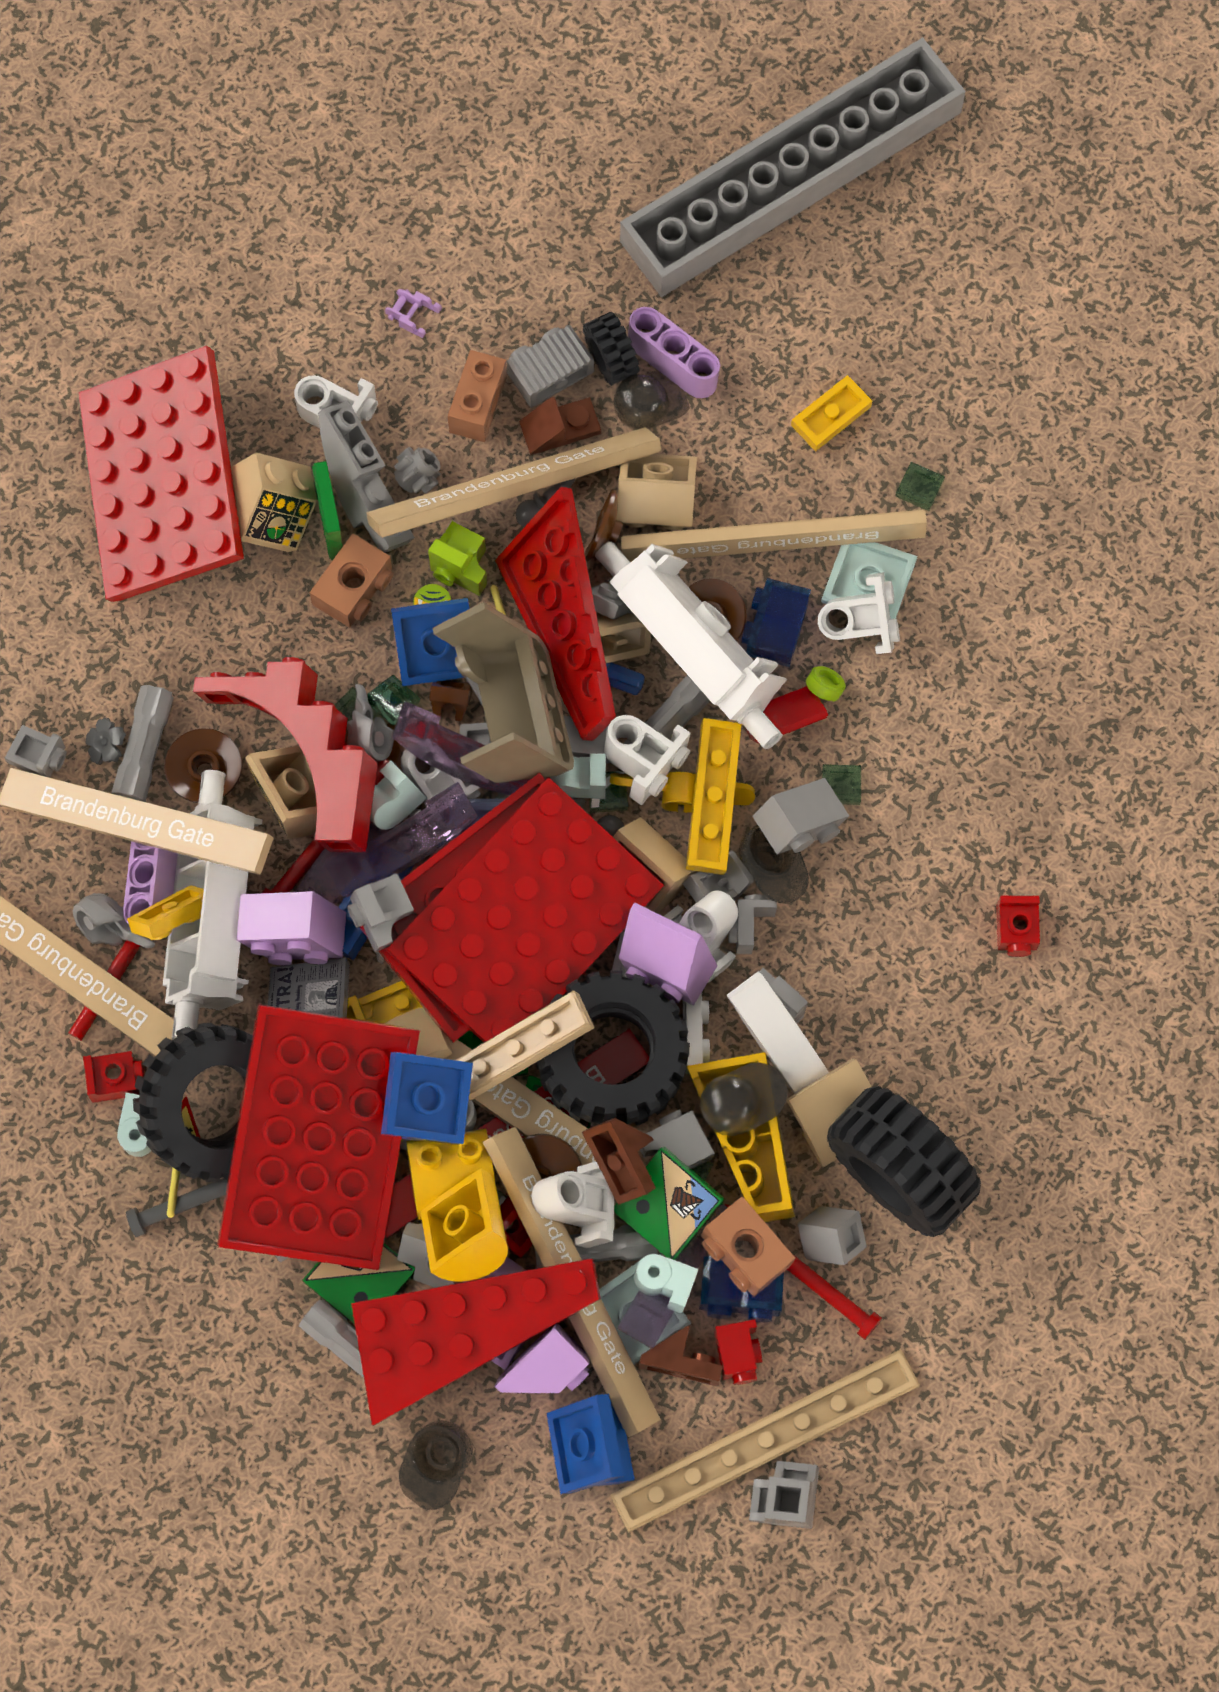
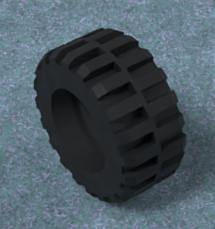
(667, 1063)
(163, 1093)
(904, 1161)

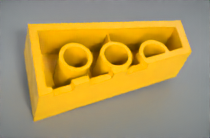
(756, 1155)

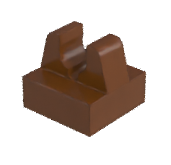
(452, 692)

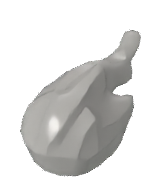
(370, 735)
(103, 922)

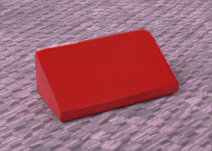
(794, 711)

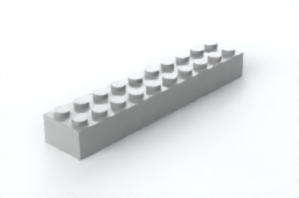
(791, 167)

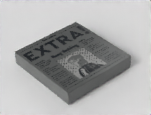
(311, 987)

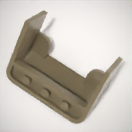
(516, 696)

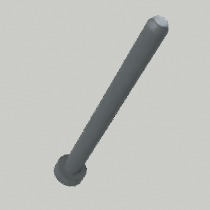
(140, 1220)

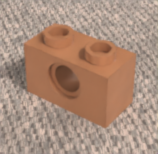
(477, 396)
(354, 560)
(742, 1223)

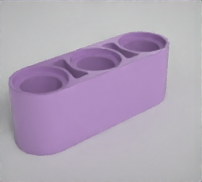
(669, 337)
(148, 877)

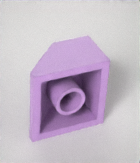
(666, 955)
(546, 1365)

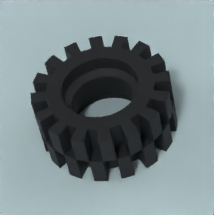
(611, 348)

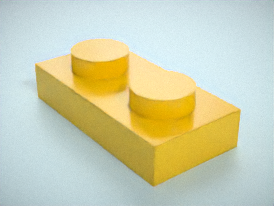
(831, 413)
(159, 919)

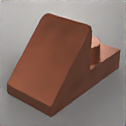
(557, 426)
(616, 1153)
(669, 1360)

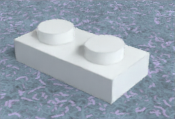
(695, 1016)

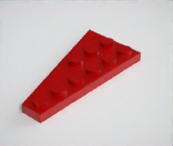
(554, 595)
(441, 1333)

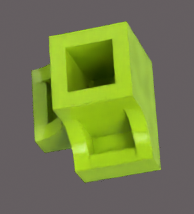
(457, 558)

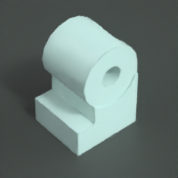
(586, 778)
(394, 798)
(128, 1132)
(665, 1277)

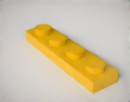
(713, 796)

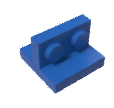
(420, 652)
(426, 1098)
(589, 1445)

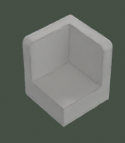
(832, 1235)

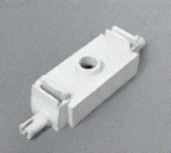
(695, 637)
(206, 952)

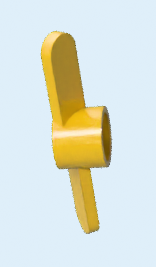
(680, 790)

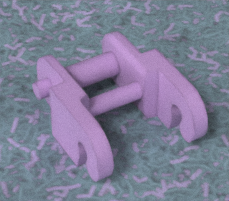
(417, 300)

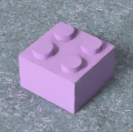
(291, 927)

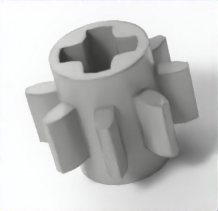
(417, 470)

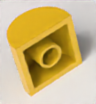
(442, 1165)
(465, 1230)

